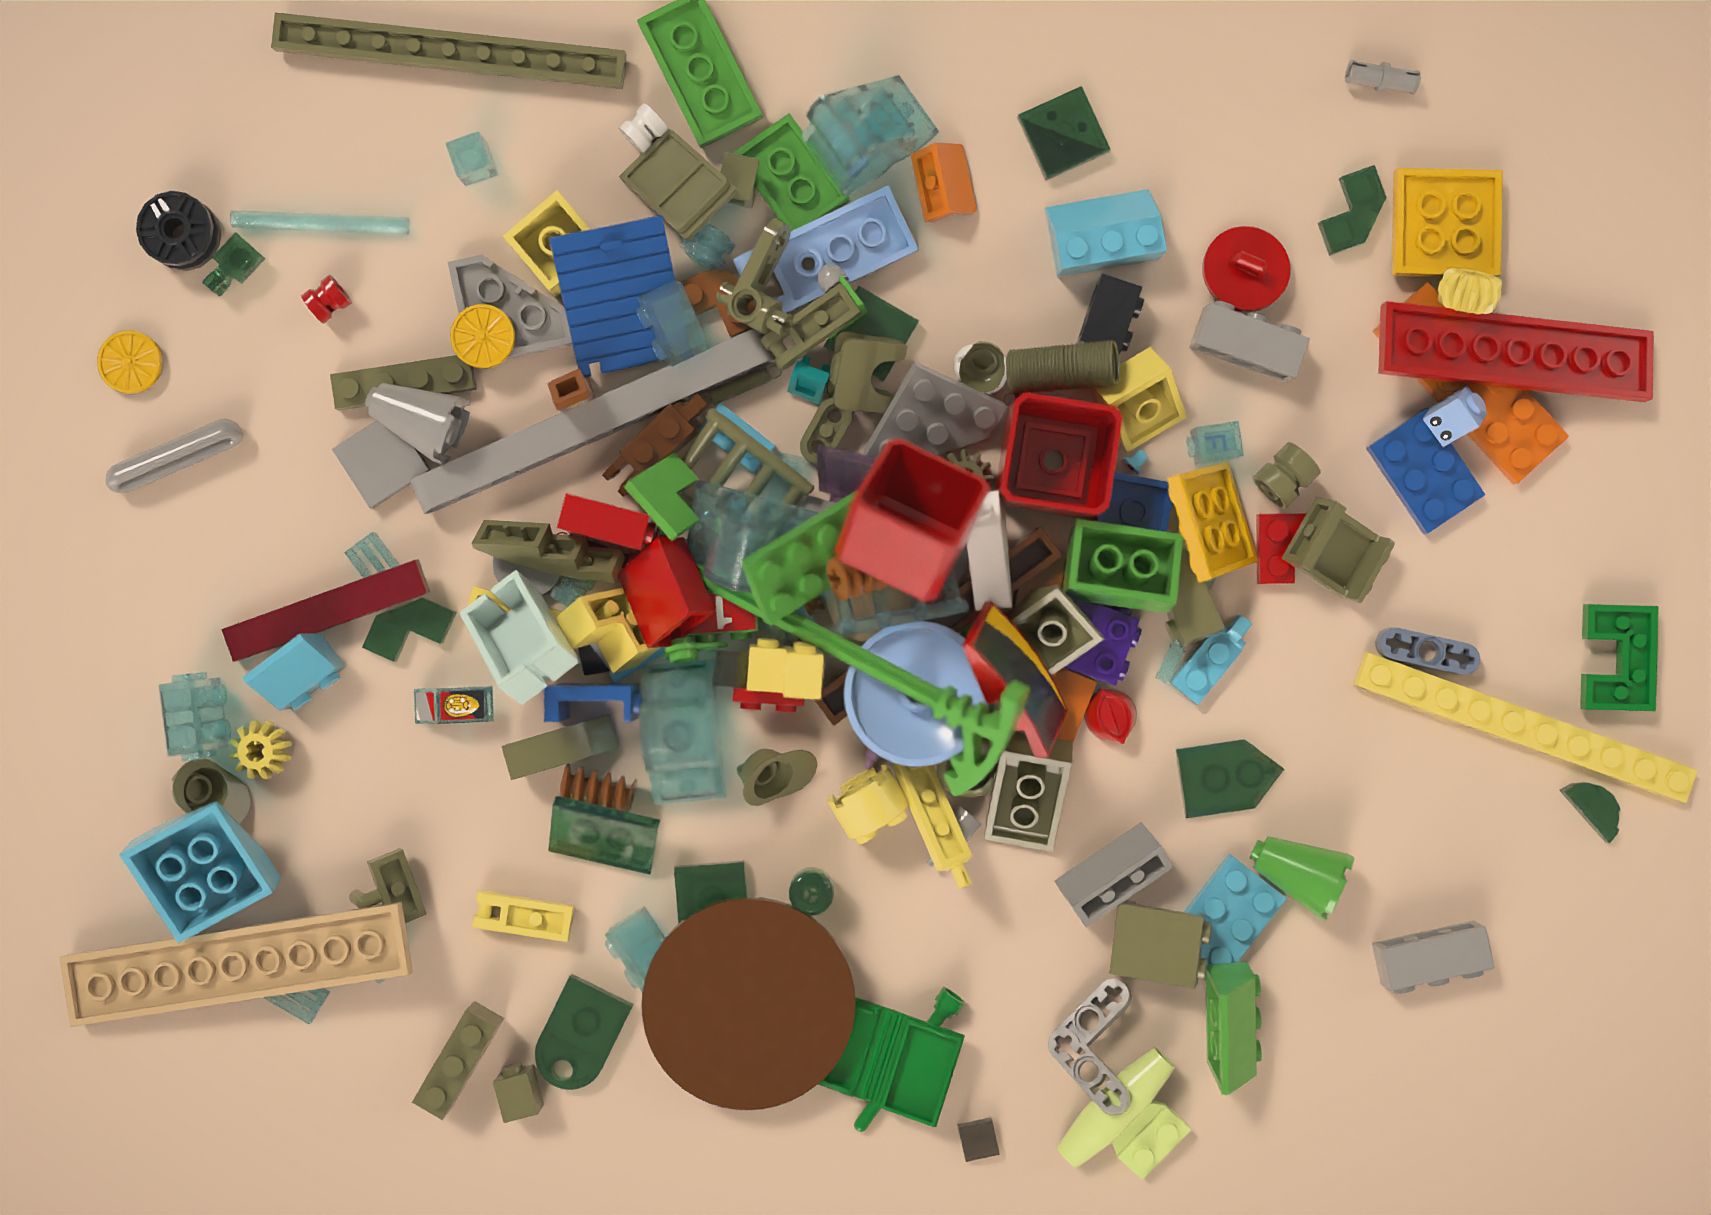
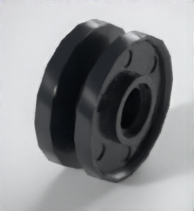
(161, 217)

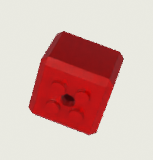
(1083, 436)
(911, 519)

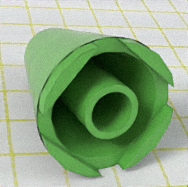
(1304, 872)

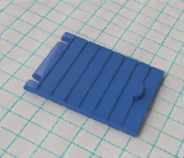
(599, 285)

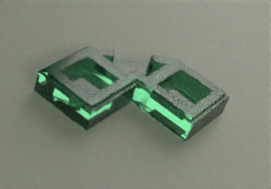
(1365, 199)
(393, 627)

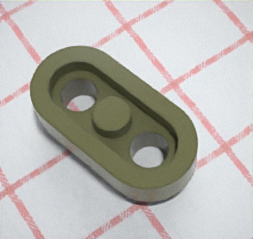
(824, 430)

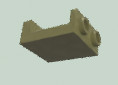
(1338, 550)
(1159, 944)

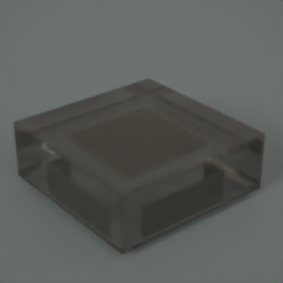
(978, 1139)

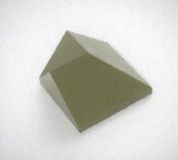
(1054, 627)

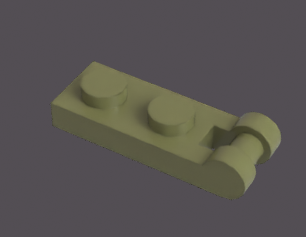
(813, 326)

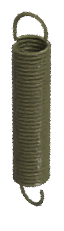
(740, 385)

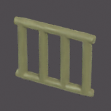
(744, 443)

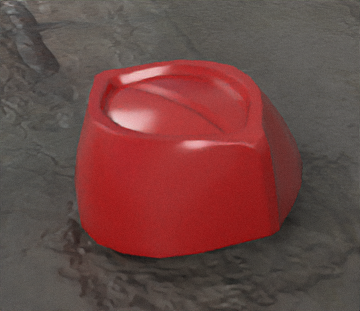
(1110, 715)

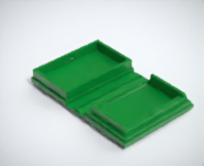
(899, 1057)

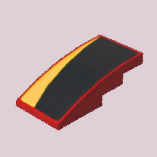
(1001, 655)

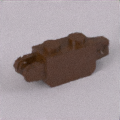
(659, 439)

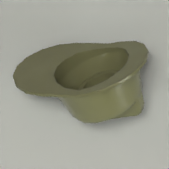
(775, 775)
(206, 782)

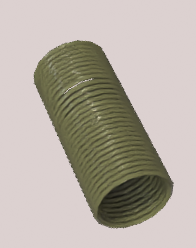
(1055, 367)

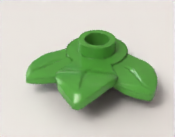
(684, 651)

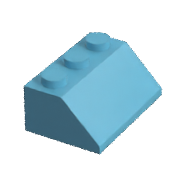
(1105, 232)

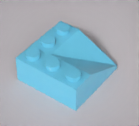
(199, 869)

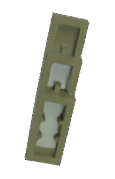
(539, 549)

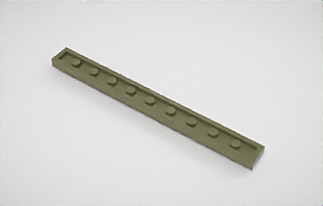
(448, 50)

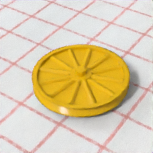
(482, 336)
(129, 362)

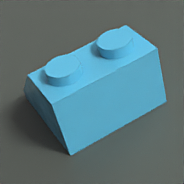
(296, 672)

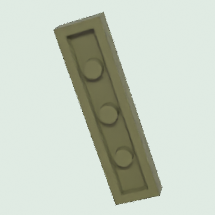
(437, 375)

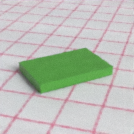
(791, 175)

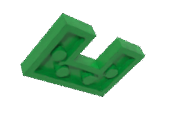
(1636, 657)

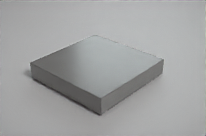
(379, 462)

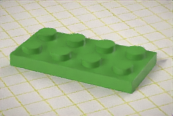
(700, 70)
(794, 565)

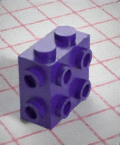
(1107, 658)

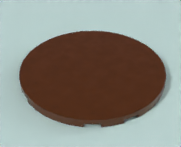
(748, 1003)

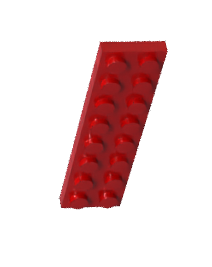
(1516, 352)

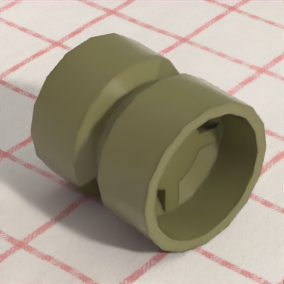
(1290, 471)

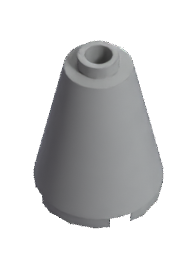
(420, 417)

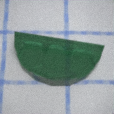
(1596, 807)

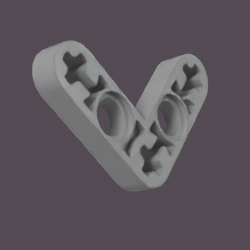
(1083, 1039)

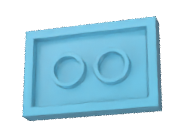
(1238, 908)

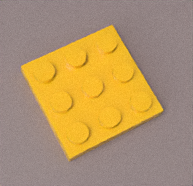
(1446, 221)
(1212, 521)

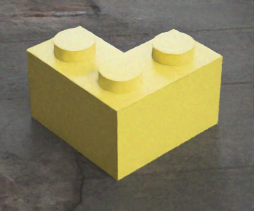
(610, 623)
(785, 669)

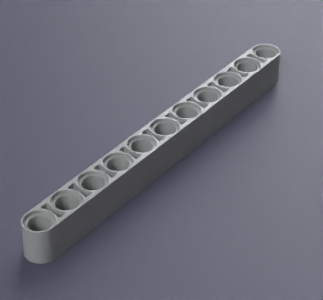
(590, 421)

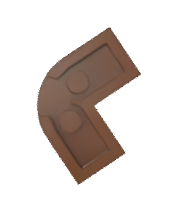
(702, 295)

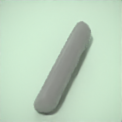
(173, 456)

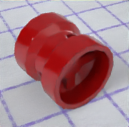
(326, 299)

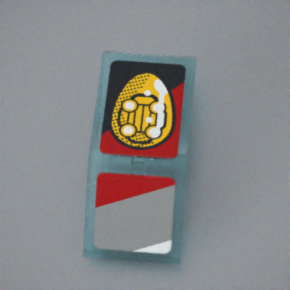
(453, 705)

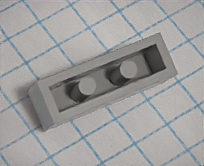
(1249, 341)
(1113, 874)
(1433, 956)

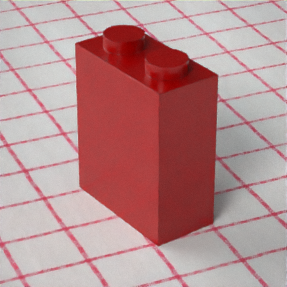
(607, 522)
(665, 591)

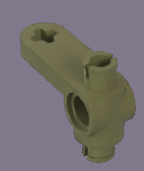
(753, 281)

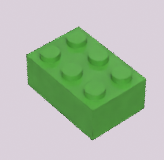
(1122, 566)

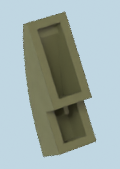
(560, 747)

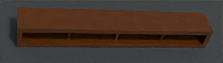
(1026, 560)

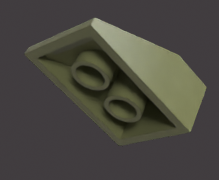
(1028, 794)

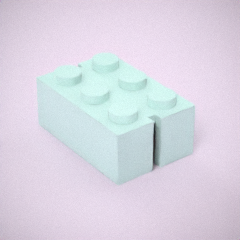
(522, 644)

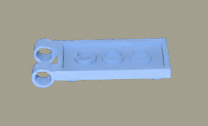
(854, 237)

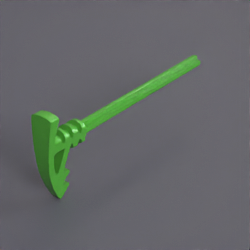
(976, 721)

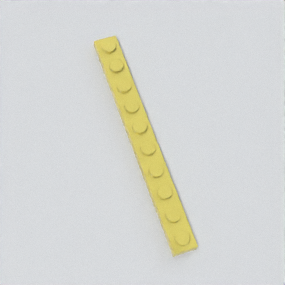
(1525, 727)

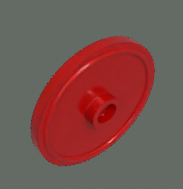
(1246, 268)

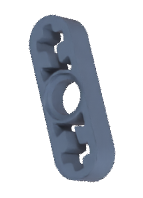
(1454, 647)

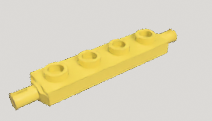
(935, 820)

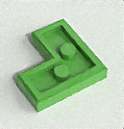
(658, 495)

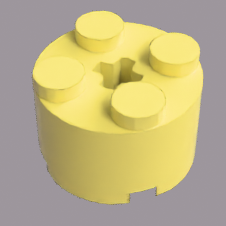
(869, 804)

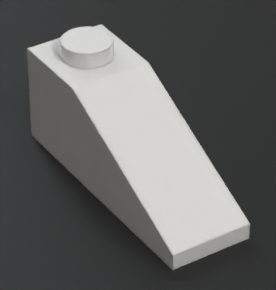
(989, 555)

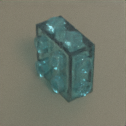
(194, 716)

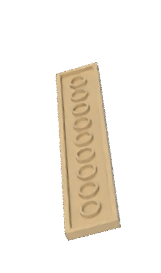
(236, 964)

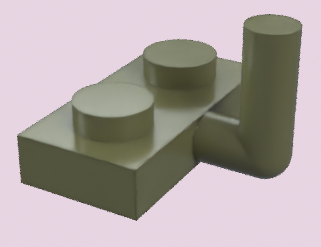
(393, 885)

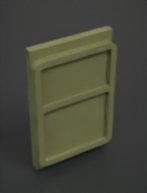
(679, 184)

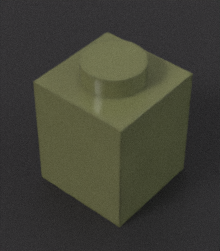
(518, 1092)

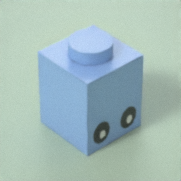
(1455, 415)

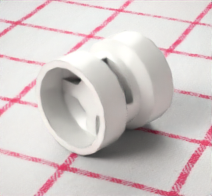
(637, 134)

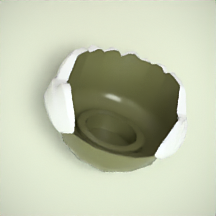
(981, 367)

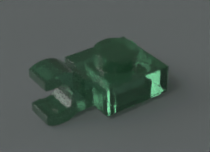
(235, 260)

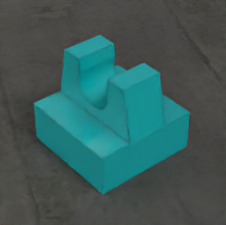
(809, 381)

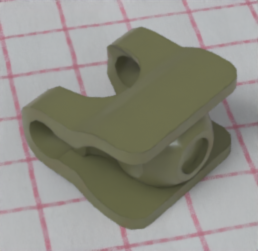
(852, 366)

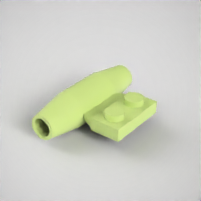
(1141, 1133)

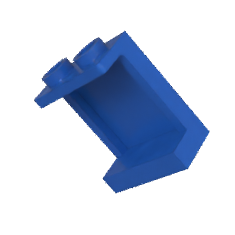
(558, 698)

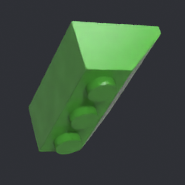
(1232, 1024)

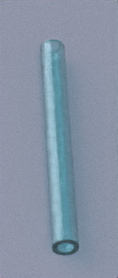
(320, 222)

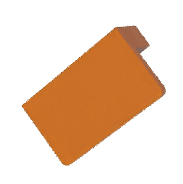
(943, 181)

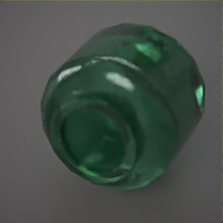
(805, 880)

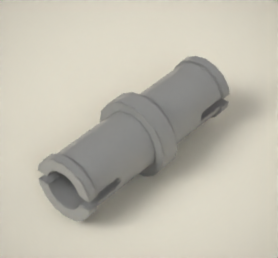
(1382, 76)

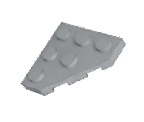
(537, 320)
(936, 414)

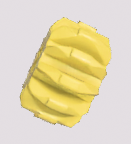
(1469, 291)
(248, 746)

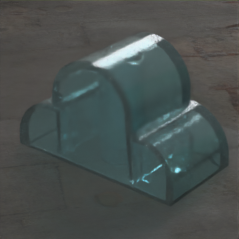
(866, 131)
(735, 527)
(681, 732)

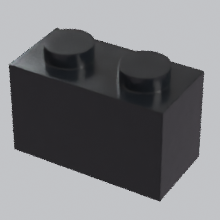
(1111, 312)

